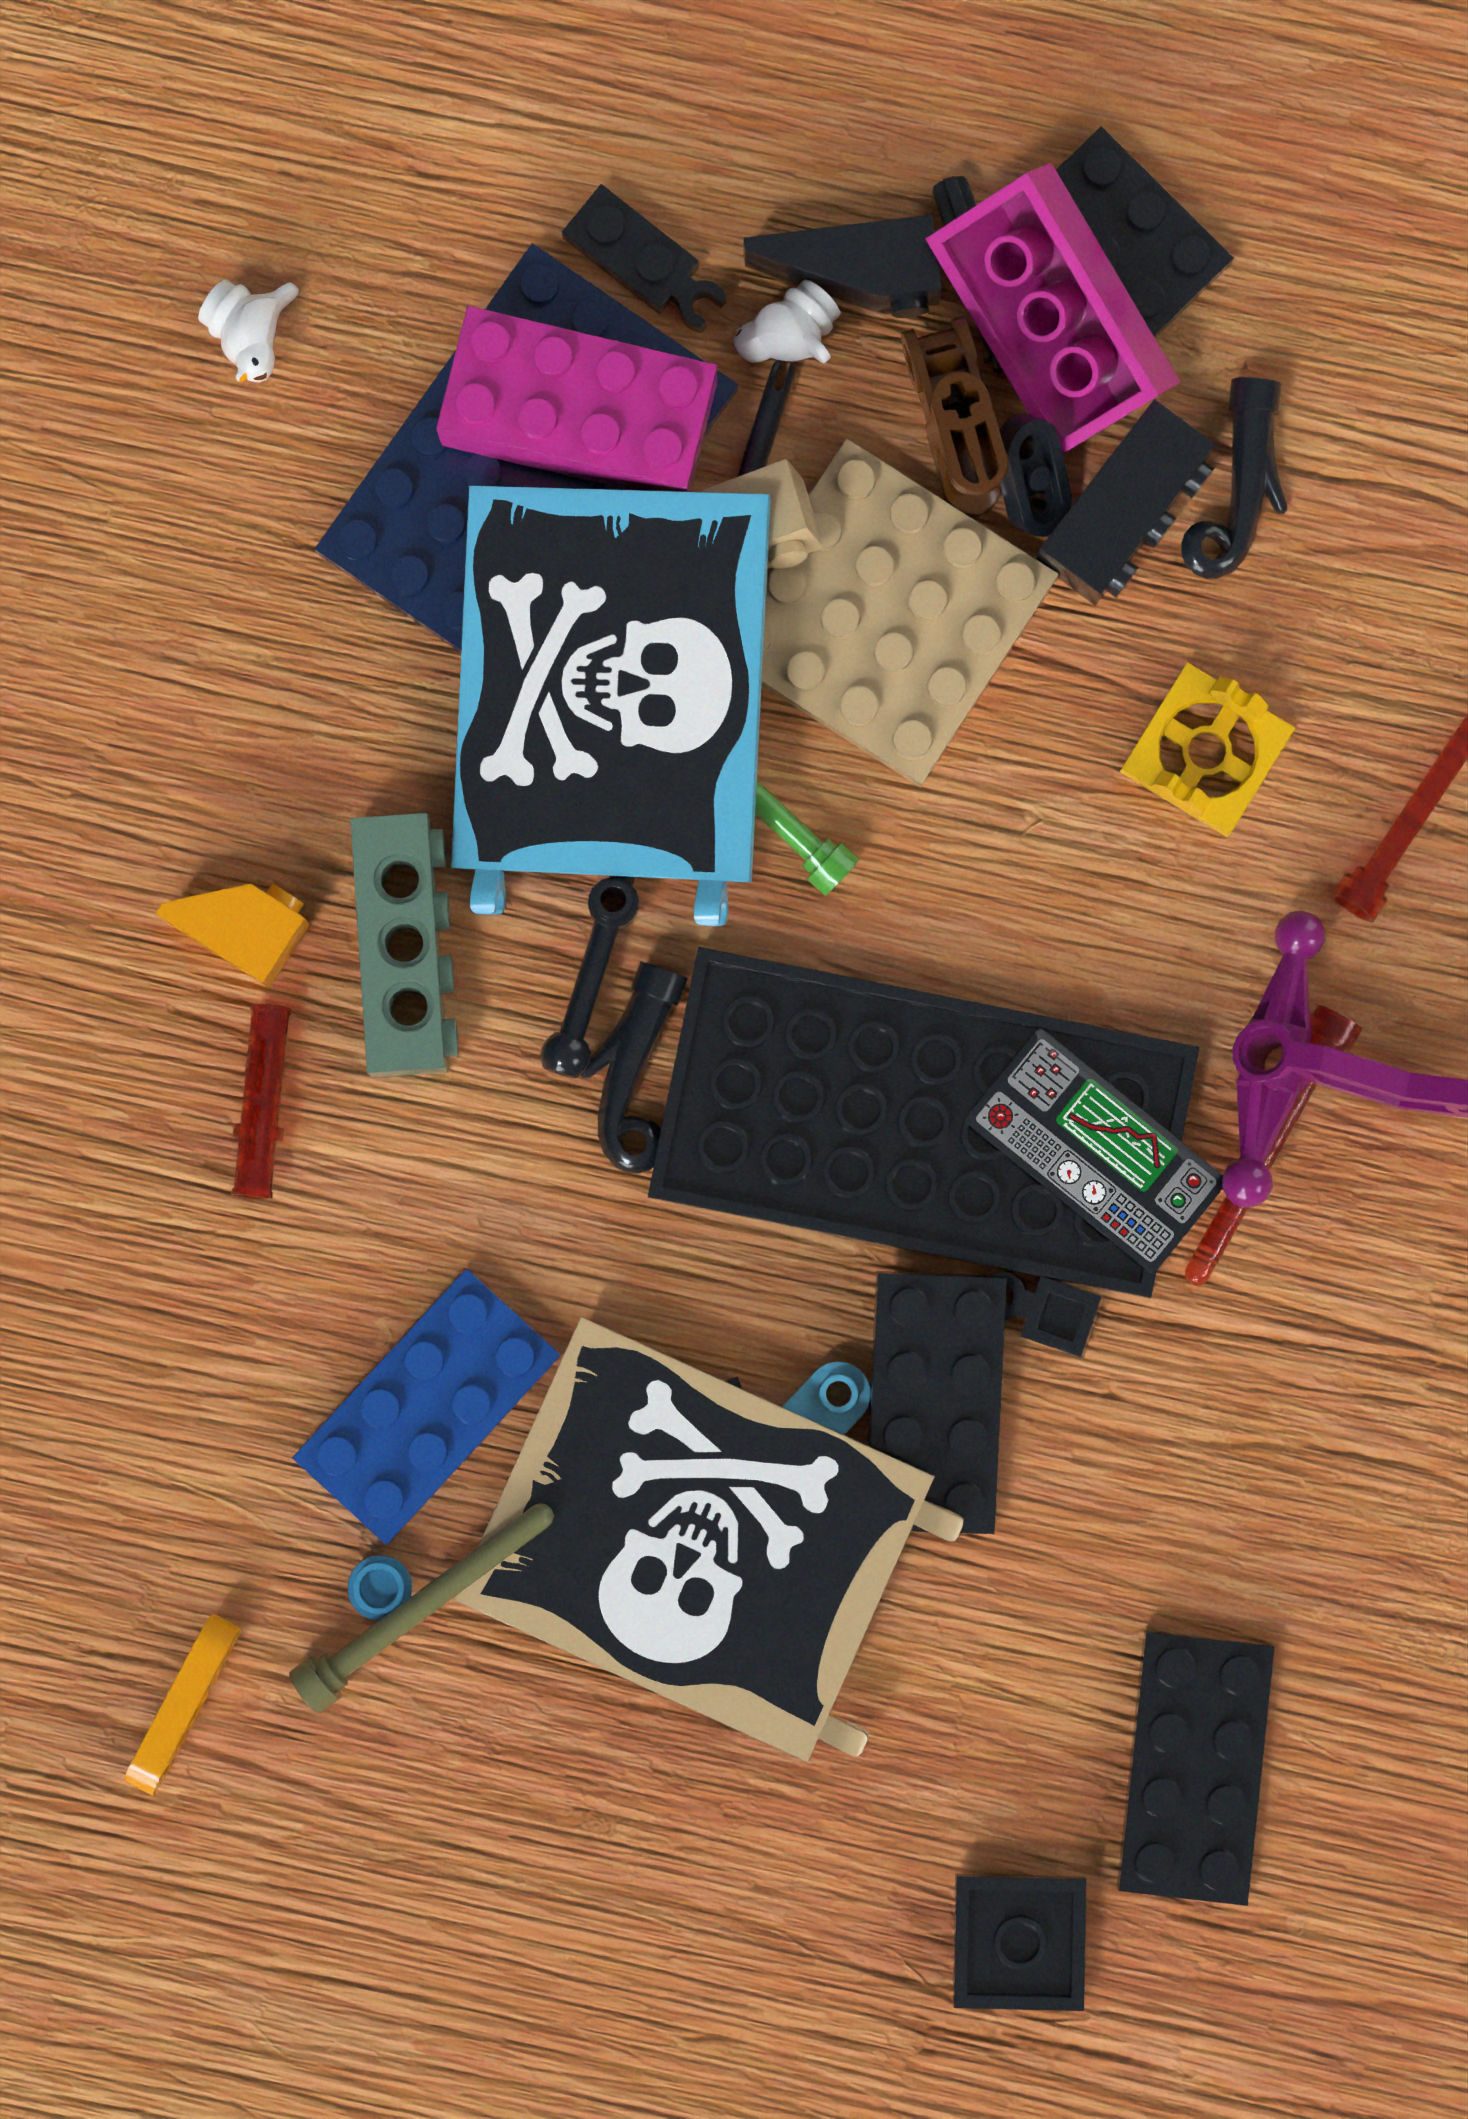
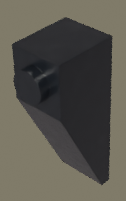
(865, 264)

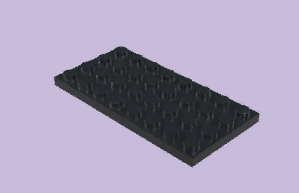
(849, 1110)

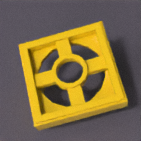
(1269, 738)

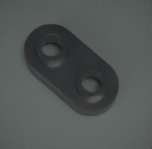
(1034, 470)

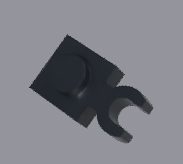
(1055, 1313)

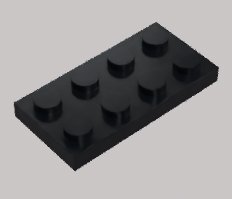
(941, 1384)
(1195, 1768)

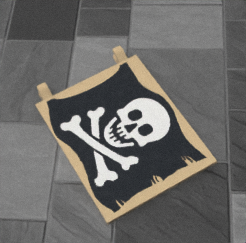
(702, 1540)

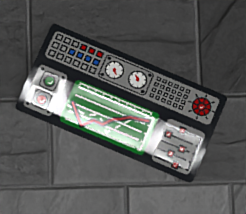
(1096, 1150)

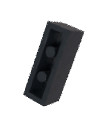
(1128, 504)

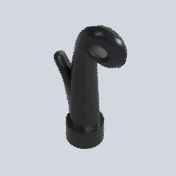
(1253, 472)
(627, 1055)

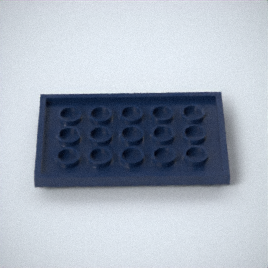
(410, 513)

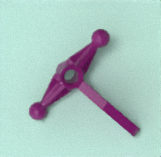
(1269, 1094)

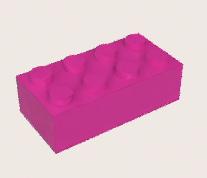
(576, 403)

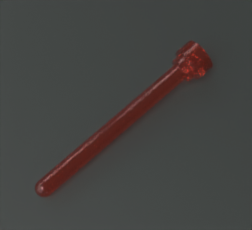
(1365, 888)
(1327, 1029)

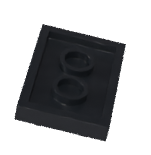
(1143, 230)

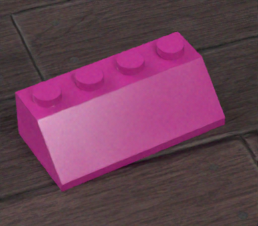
(1052, 307)

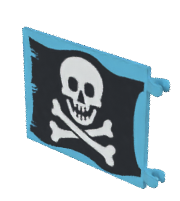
(610, 687)

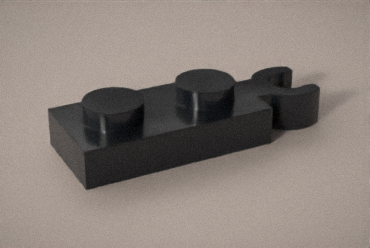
(640, 256)

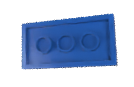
(426, 1406)

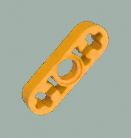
(182, 1704)

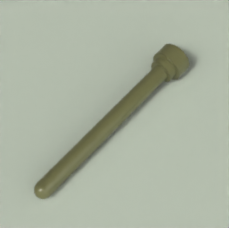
(322, 1678)

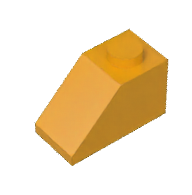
(242, 926)

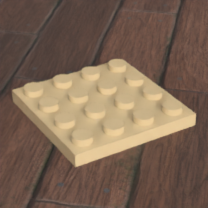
(895, 614)

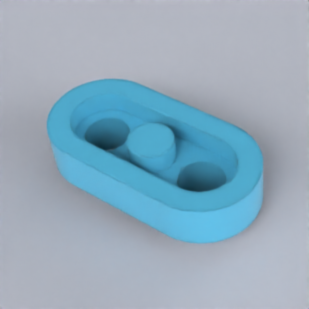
(812, 1403)

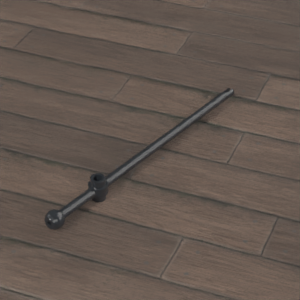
(567, 1051)

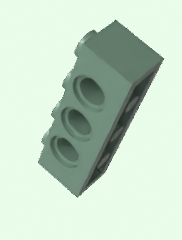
(377, 849)

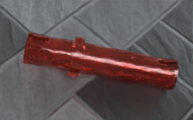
(261, 1102)

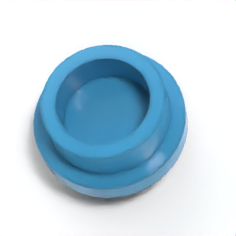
(379, 1586)

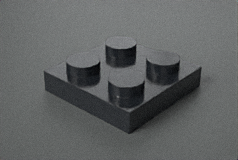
(1019, 1942)

